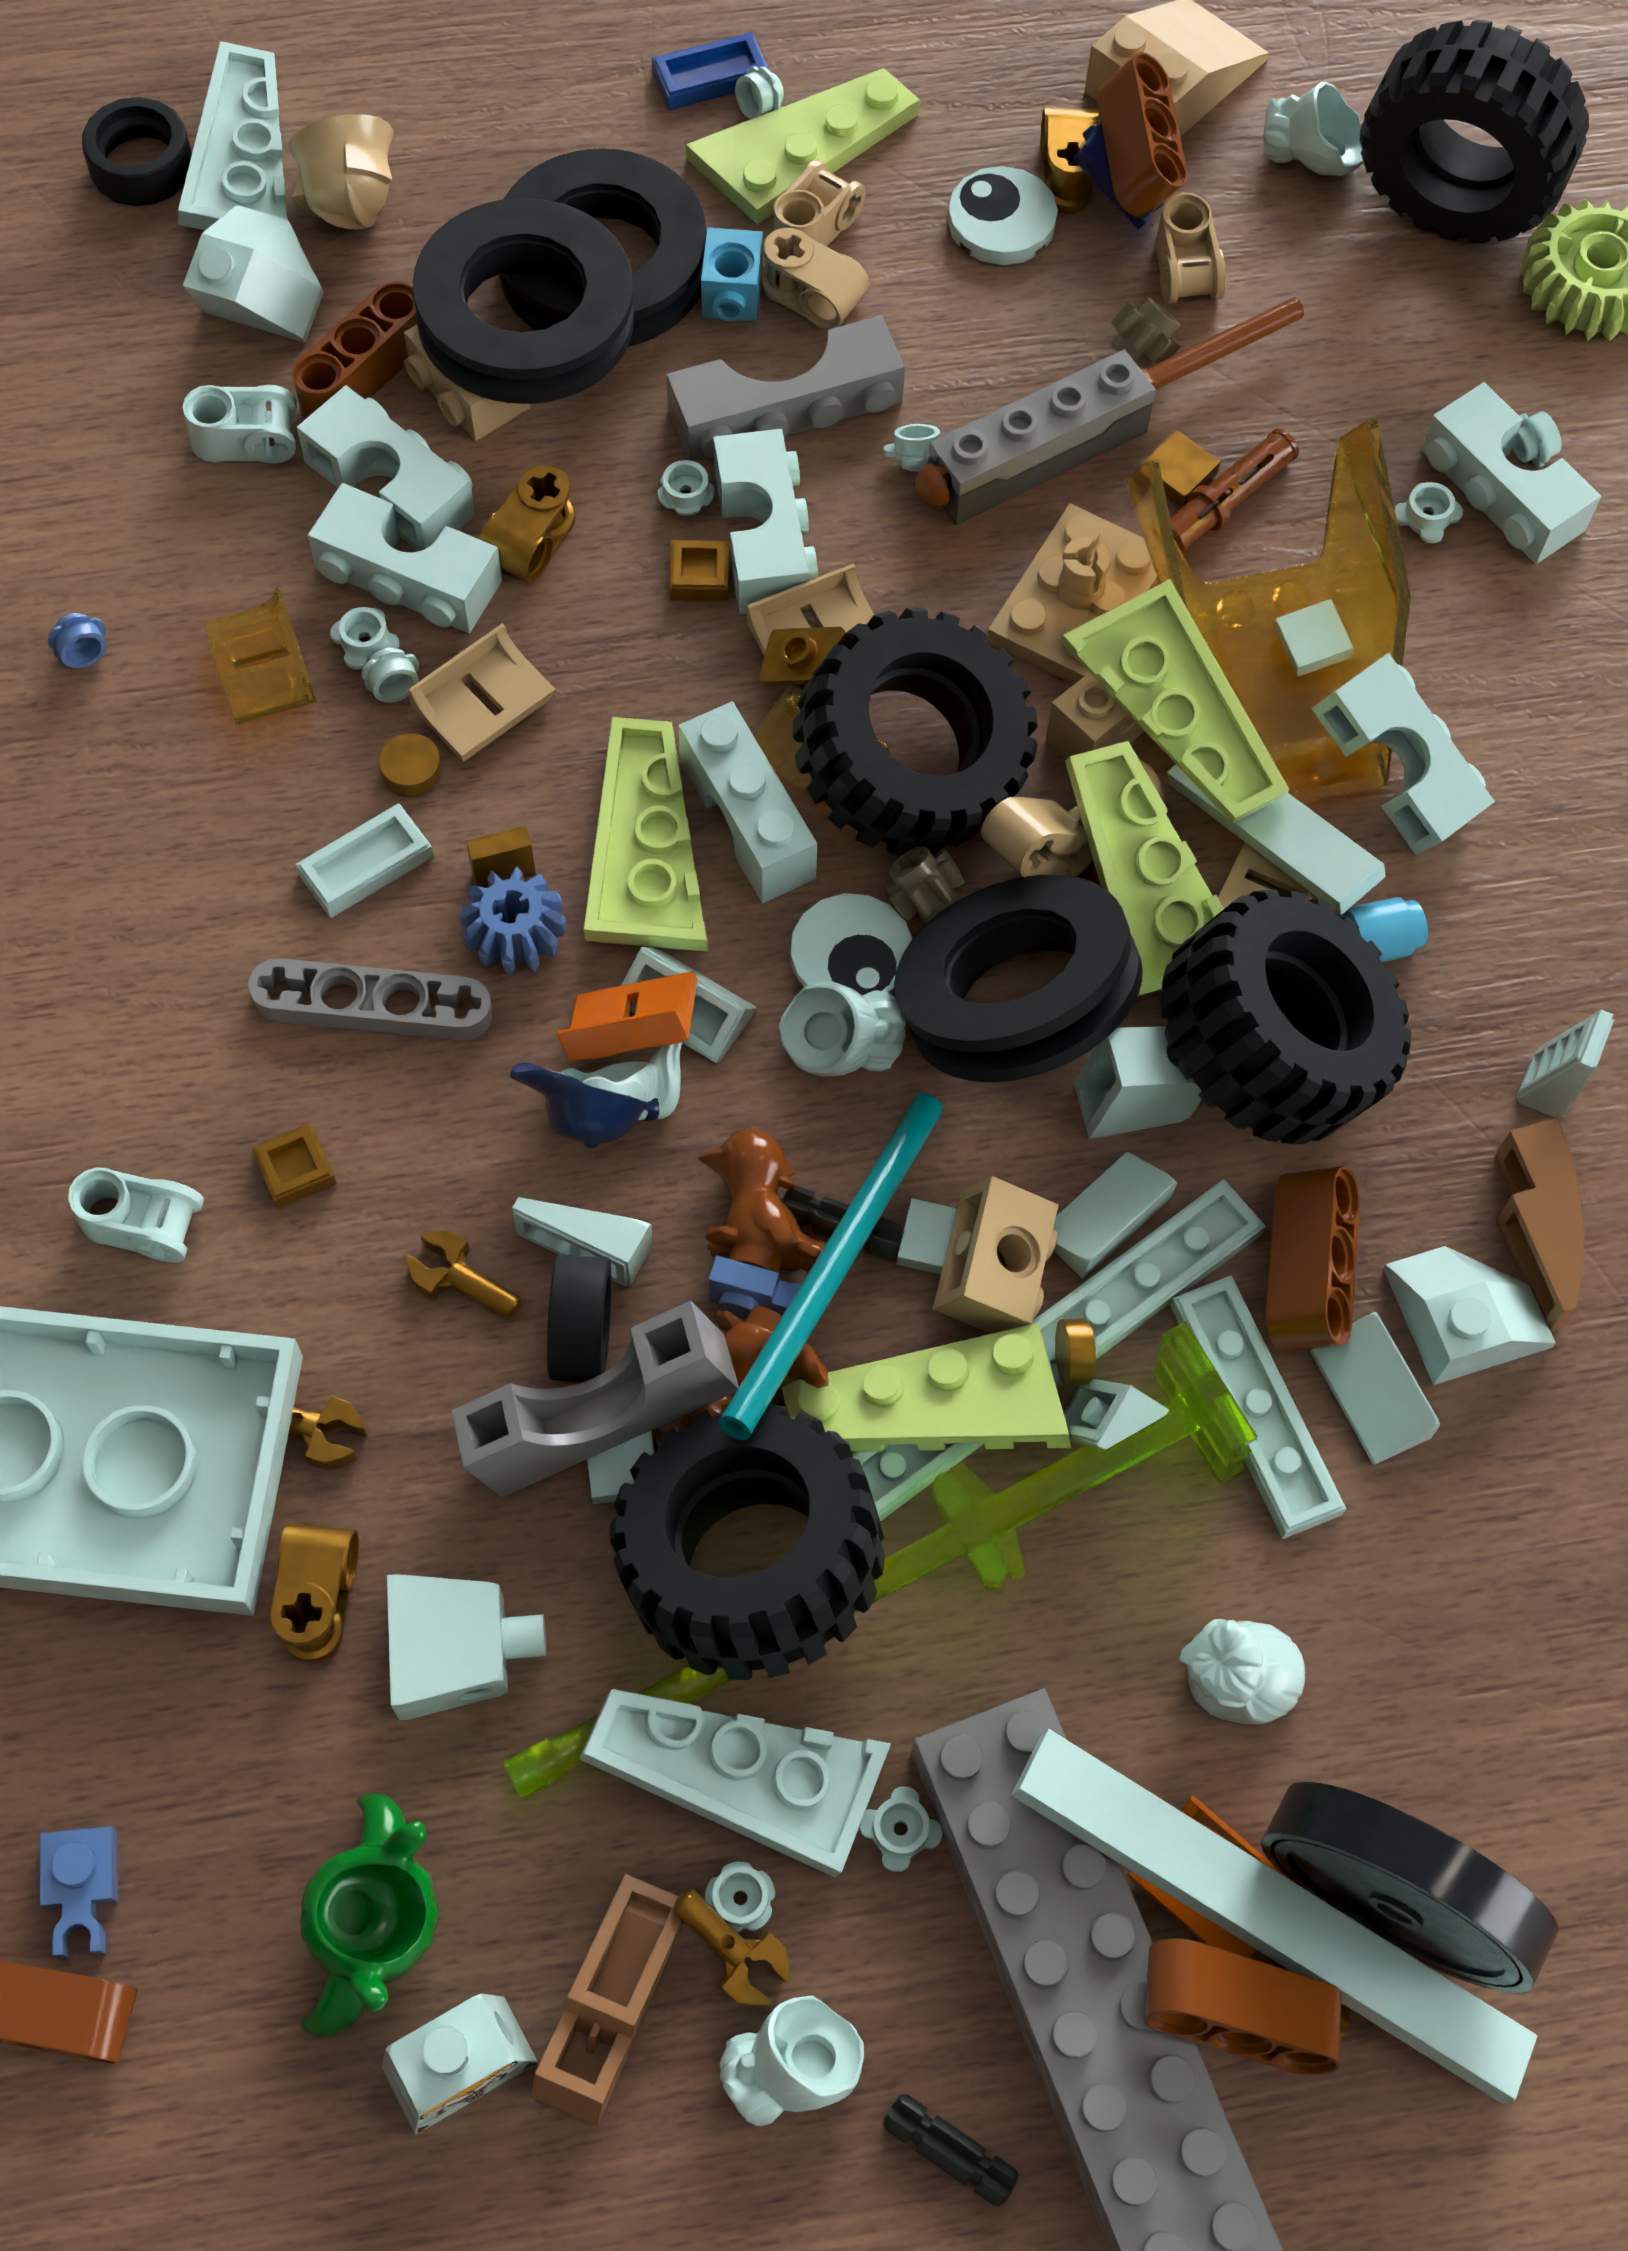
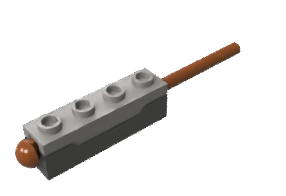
(1067, 422)

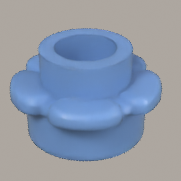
(78, 640)

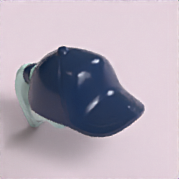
(610, 1100)

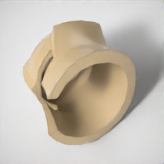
(343, 169)

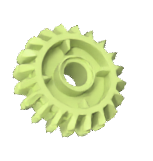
(1580, 269)

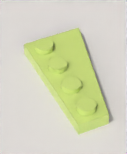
(768, 153)
(1173, 687)
(643, 855)
(1140, 856)
(960, 1392)

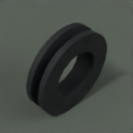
(628, 189)
(514, 237)
(1037, 1030)

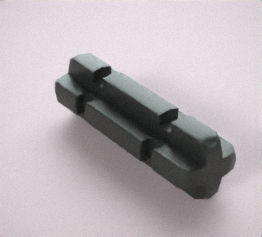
(828, 1212)
(951, 2150)

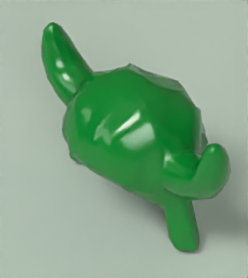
(368, 1916)

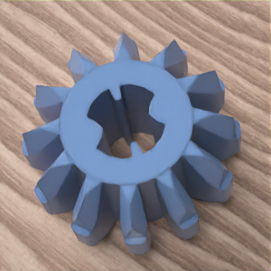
(490, 916)

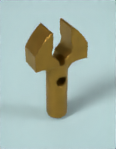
(459, 1275)
(310, 1427)
(733, 1949)

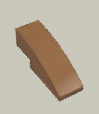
(1544, 1216)
(608, 2001)

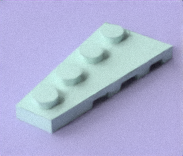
(236, 142)
(757, 1778)

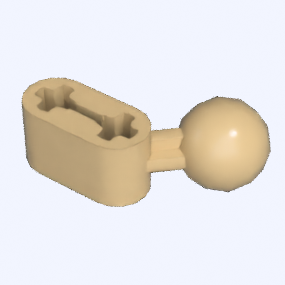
(1042, 835)

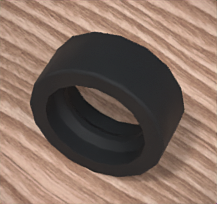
(130, 120)
(578, 1318)

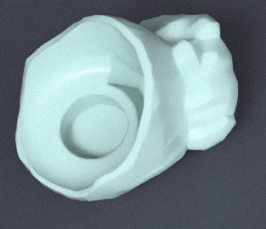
(1315, 131)
(839, 1030)
(1244, 1671)
(794, 2063)

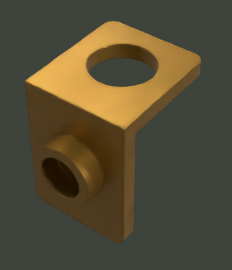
(796, 654)

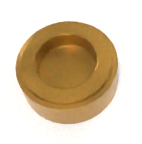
(410, 764)
(1075, 1351)

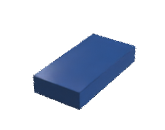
(705, 70)

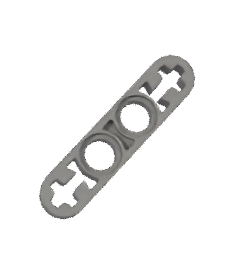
(373, 989)

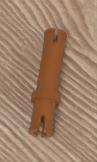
(1268, 456)

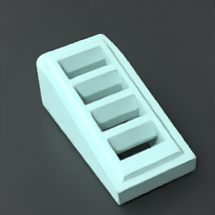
(1564, 1066)
(586, 1233)

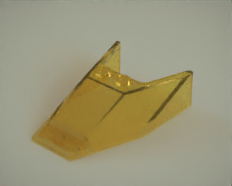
(1357, 570)

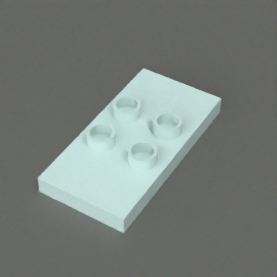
(140, 1458)

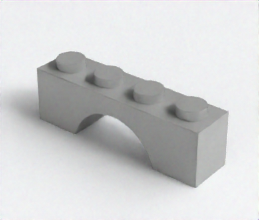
(853, 377)
(532, 1433)

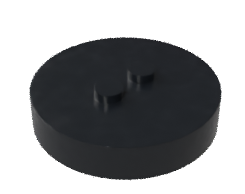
(1411, 1886)

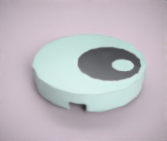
(1002, 215)
(849, 943)

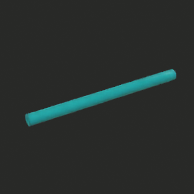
(830, 1269)

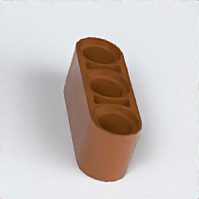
(1141, 135)
(360, 350)
(1313, 1259)
(1243, 2007)
(64, 2012)

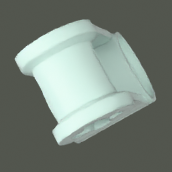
(236, 423)
(147, 1217)

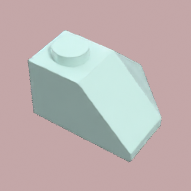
(255, 274)
(1465, 1313)

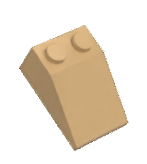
(1195, 48)

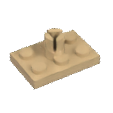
(1075, 577)

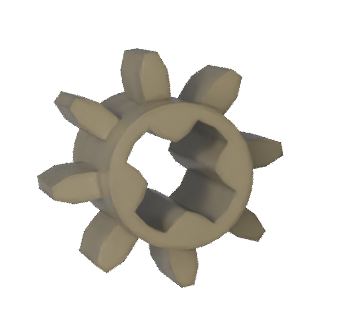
(1146, 333)
(924, 883)

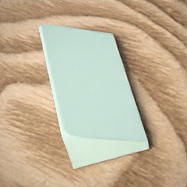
(716, 1014)
(1110, 1212)
(1377, 1390)
(1109, 1413)

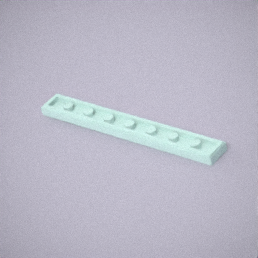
(1114, 1305)
(1275, 1916)

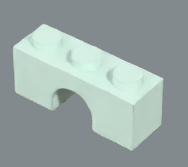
(358, 440)
(758, 482)
(1532, 508)
(443, 582)
(1438, 785)
(765, 825)

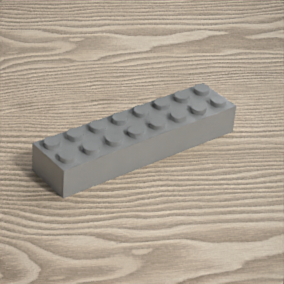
(1075, 1973)

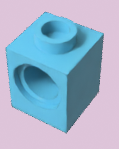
(732, 274)

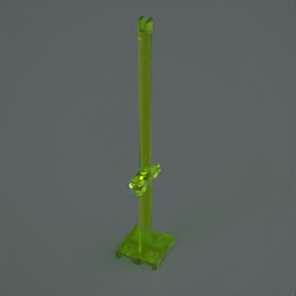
(986, 1523)

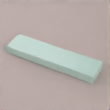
(1299, 845)
(1284, 1455)

